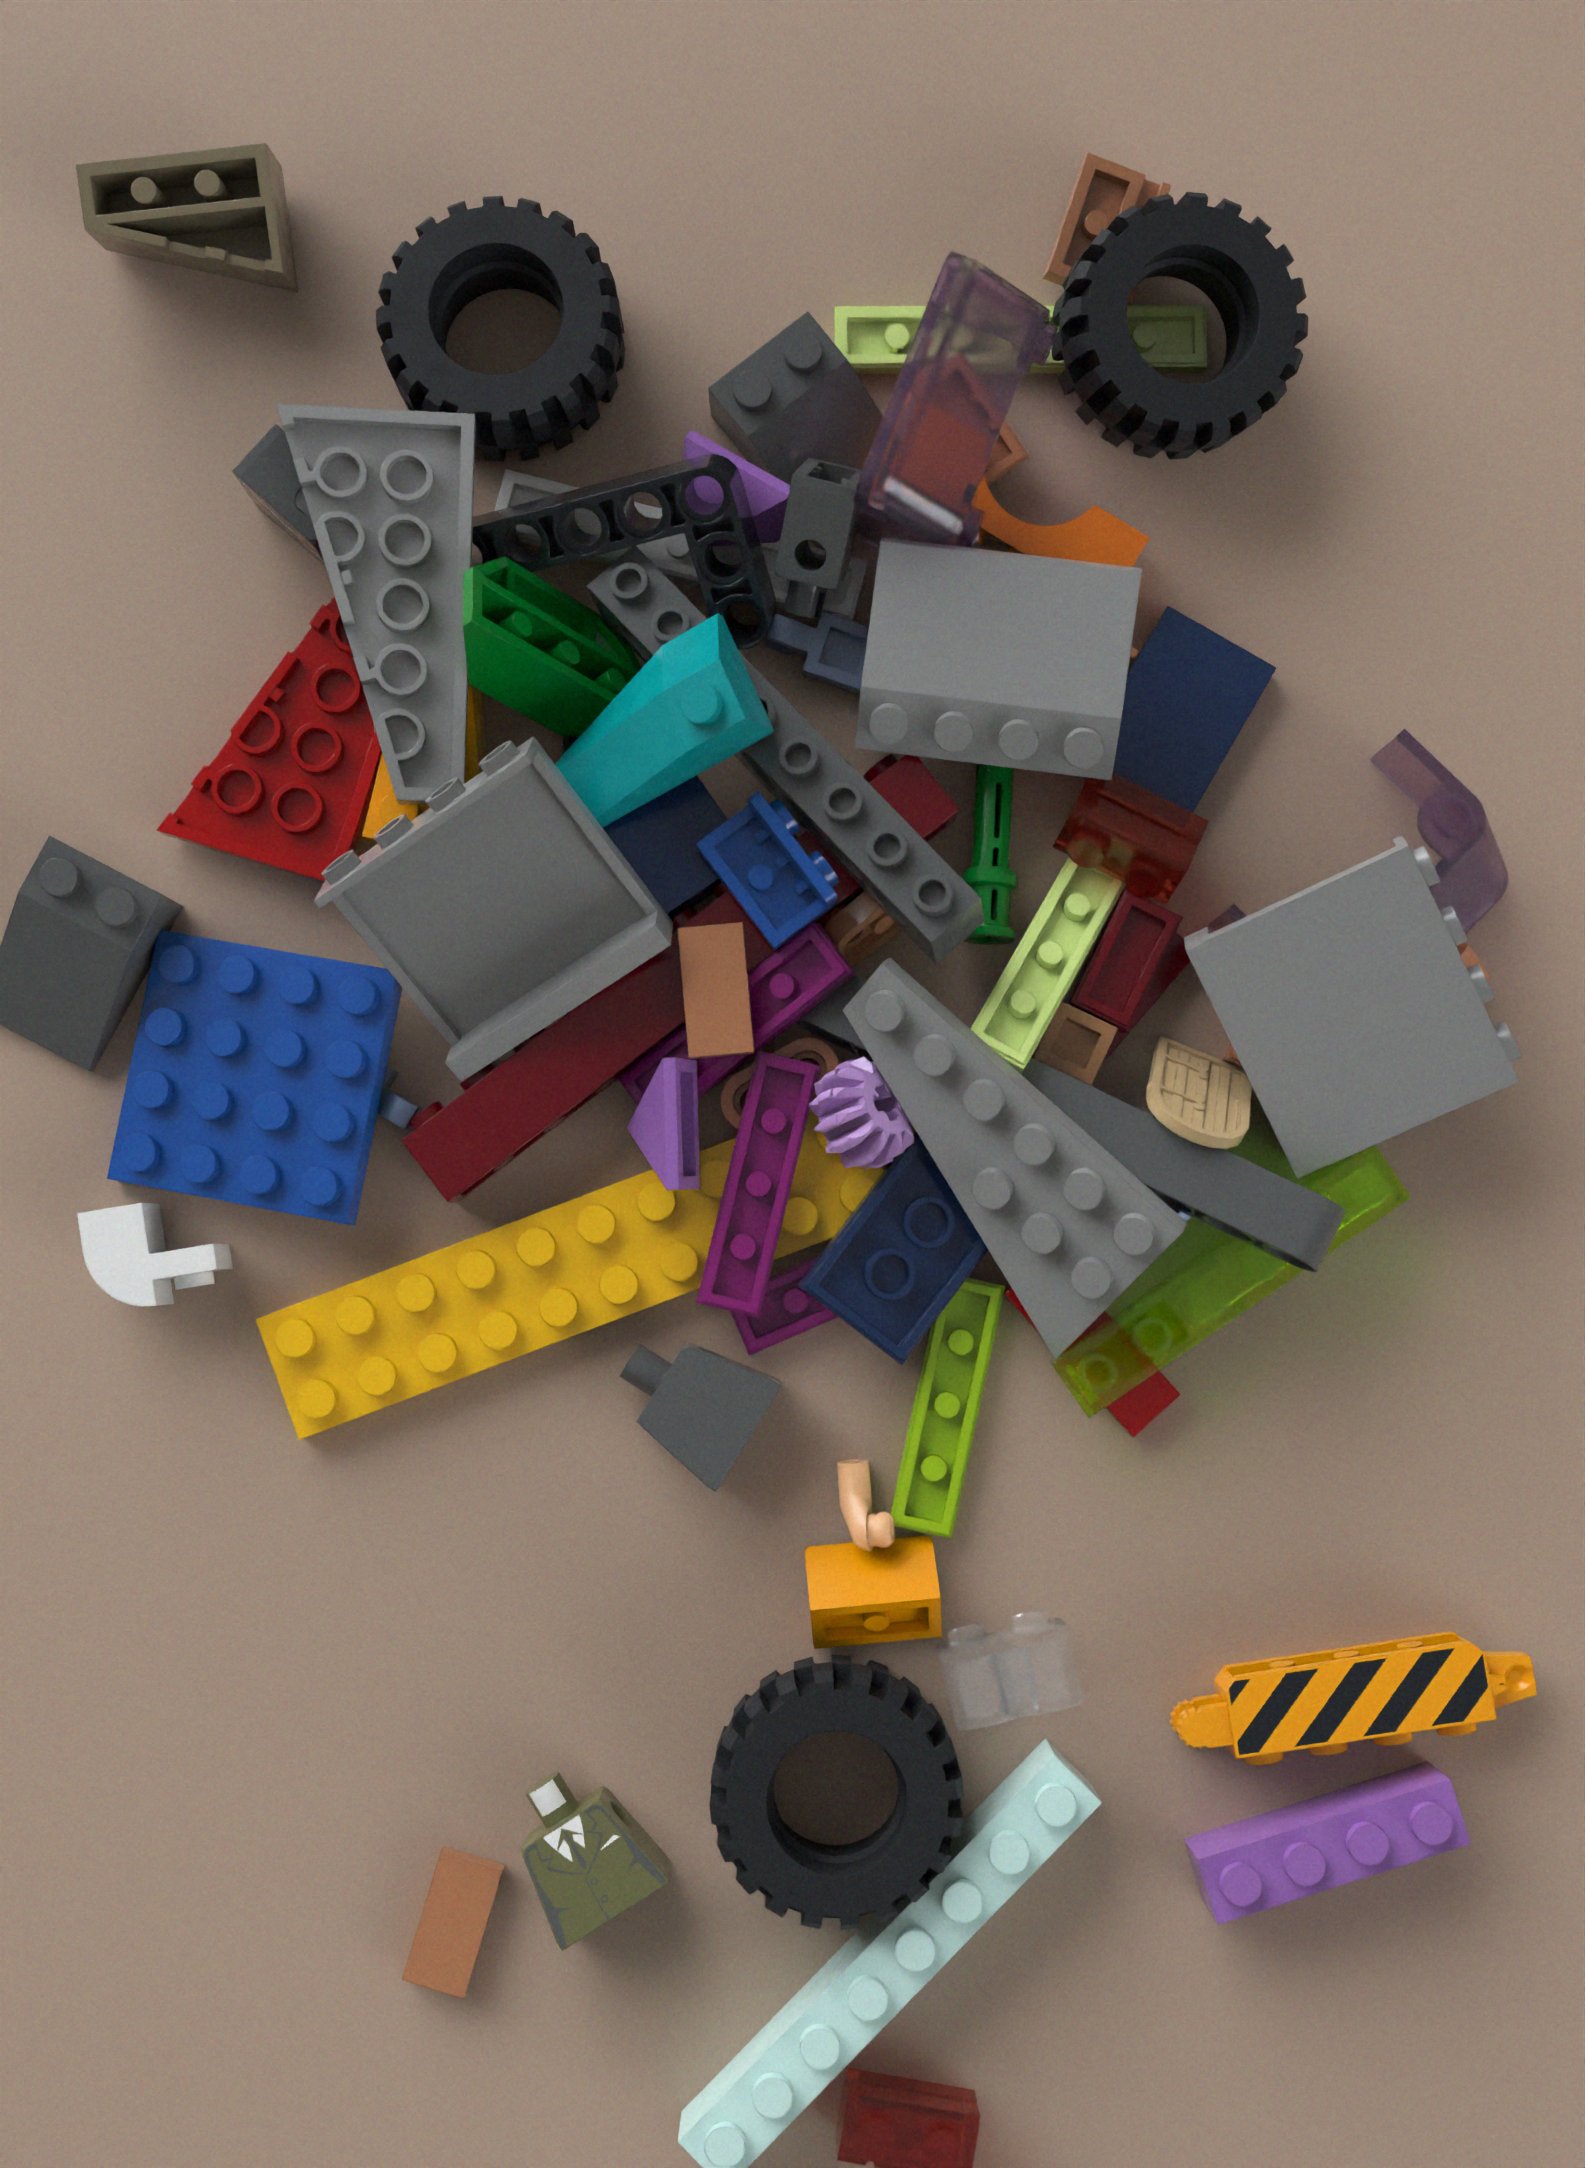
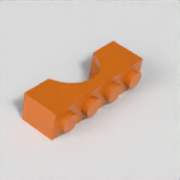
(1088, 538)

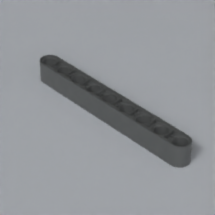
(1185, 1175)

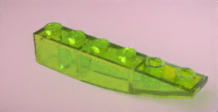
(1214, 1290)

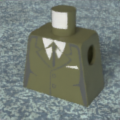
(588, 1859)

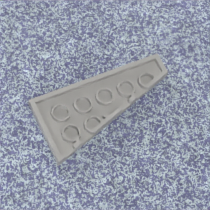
(395, 538)
(1036, 1186)

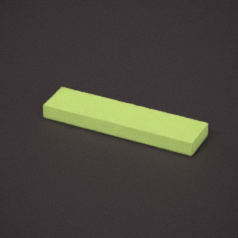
(1046, 962)

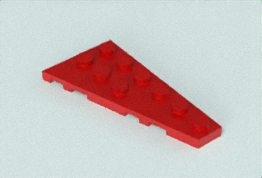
(296, 765)

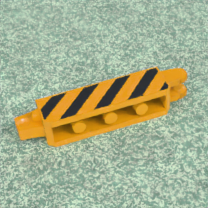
(1353, 1695)

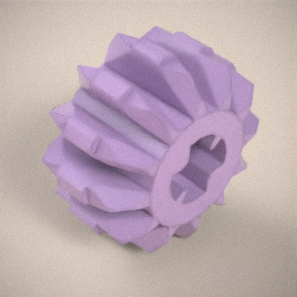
(860, 1115)

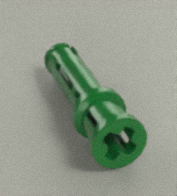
(991, 853)

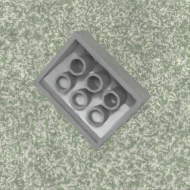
(997, 658)

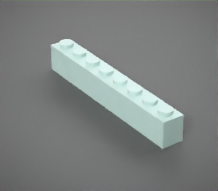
(886, 1964)

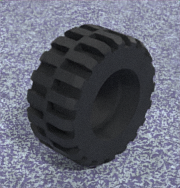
(490, 252)
(1242, 279)
(852, 1876)

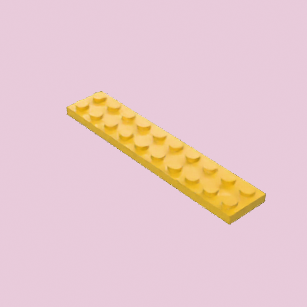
(527, 1285)

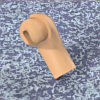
(856, 1507)

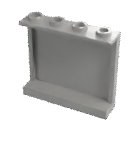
(498, 905)
(1355, 1009)

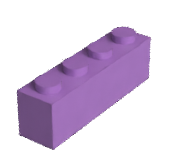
(1326, 1841)

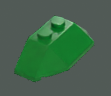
(540, 648)

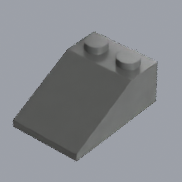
(795, 404)
(77, 951)

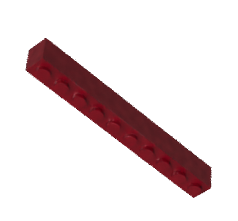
(613, 1030)

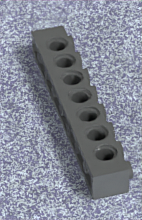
(809, 775)

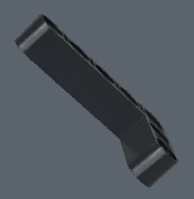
(625, 527)

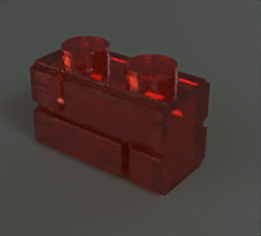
(1131, 836)
(905, 2122)

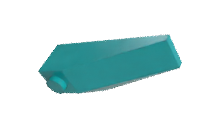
(667, 724)

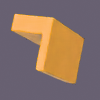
(873, 1593)

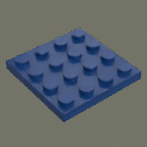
(256, 1077)

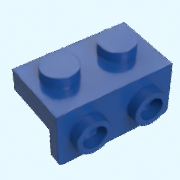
(769, 869)

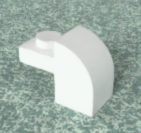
(130, 1258)

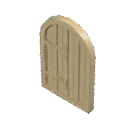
(1198, 1095)

